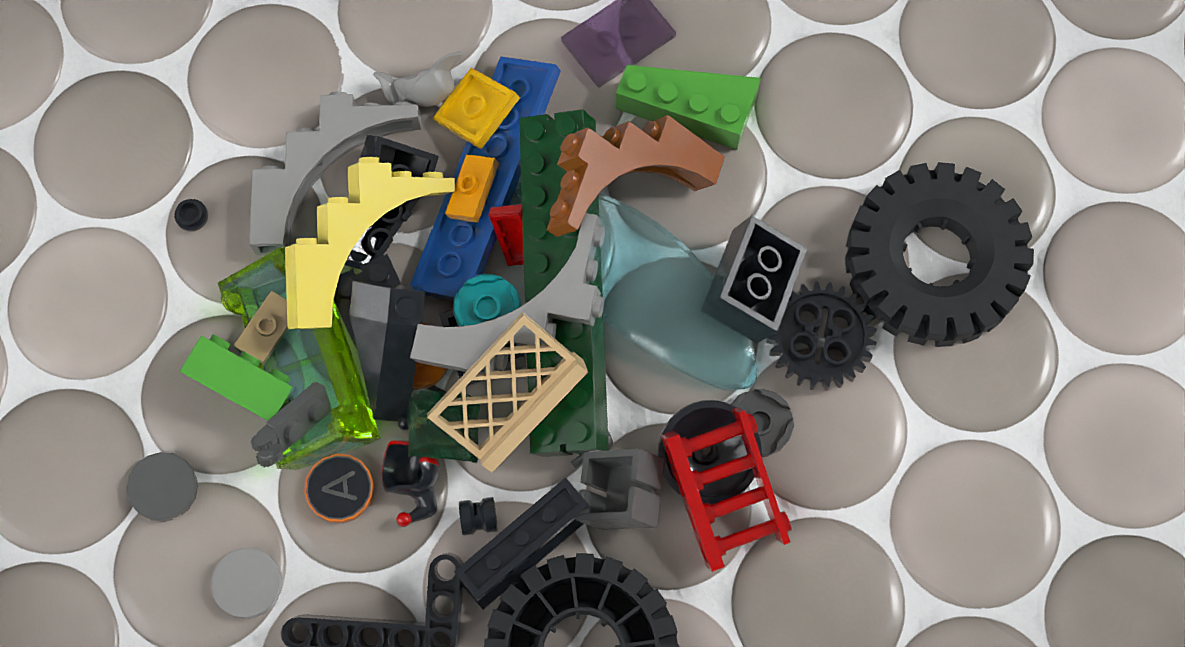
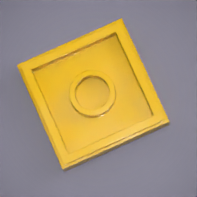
(476, 108)

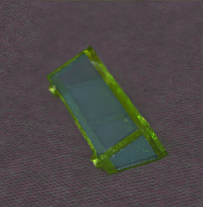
(307, 358)

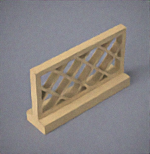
(529, 412)

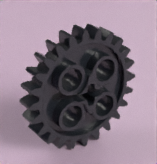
(851, 341)

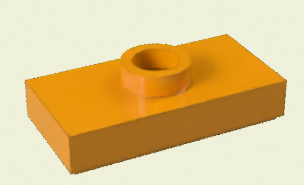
(472, 188)

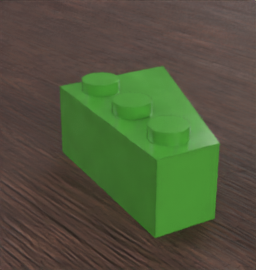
(237, 377)

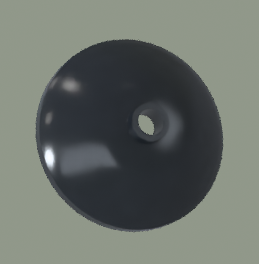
(699, 419)

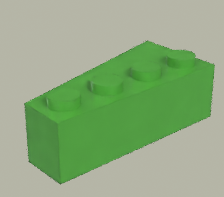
(703, 102)

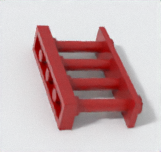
(692, 482)

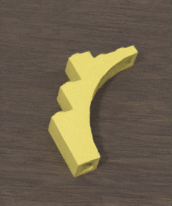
(315, 267)

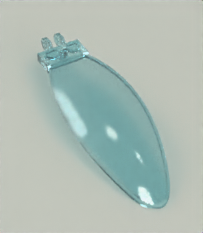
(656, 299)

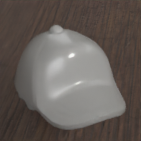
(426, 88)

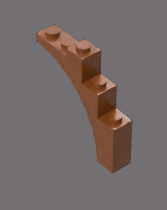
(595, 161)

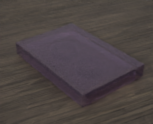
(617, 38)

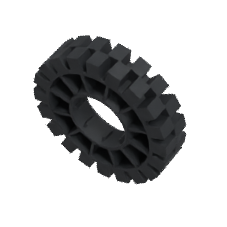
(954, 203)
(581, 588)

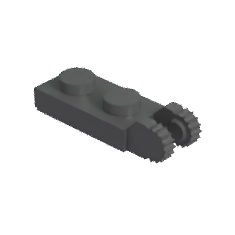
(291, 424)

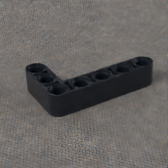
(389, 629)

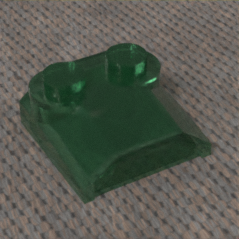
(427, 438)

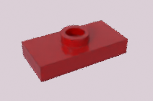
(509, 232)

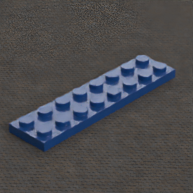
(462, 248)

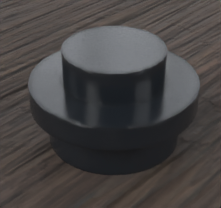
(191, 215)

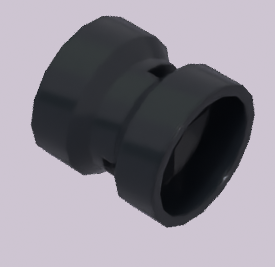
(478, 516)

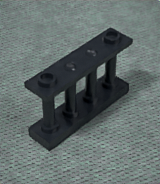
(522, 544)

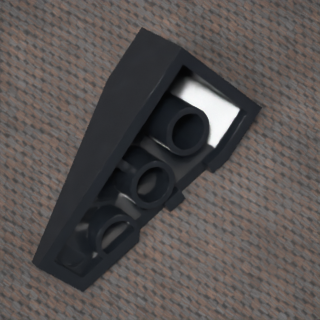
(380, 234)
(384, 332)

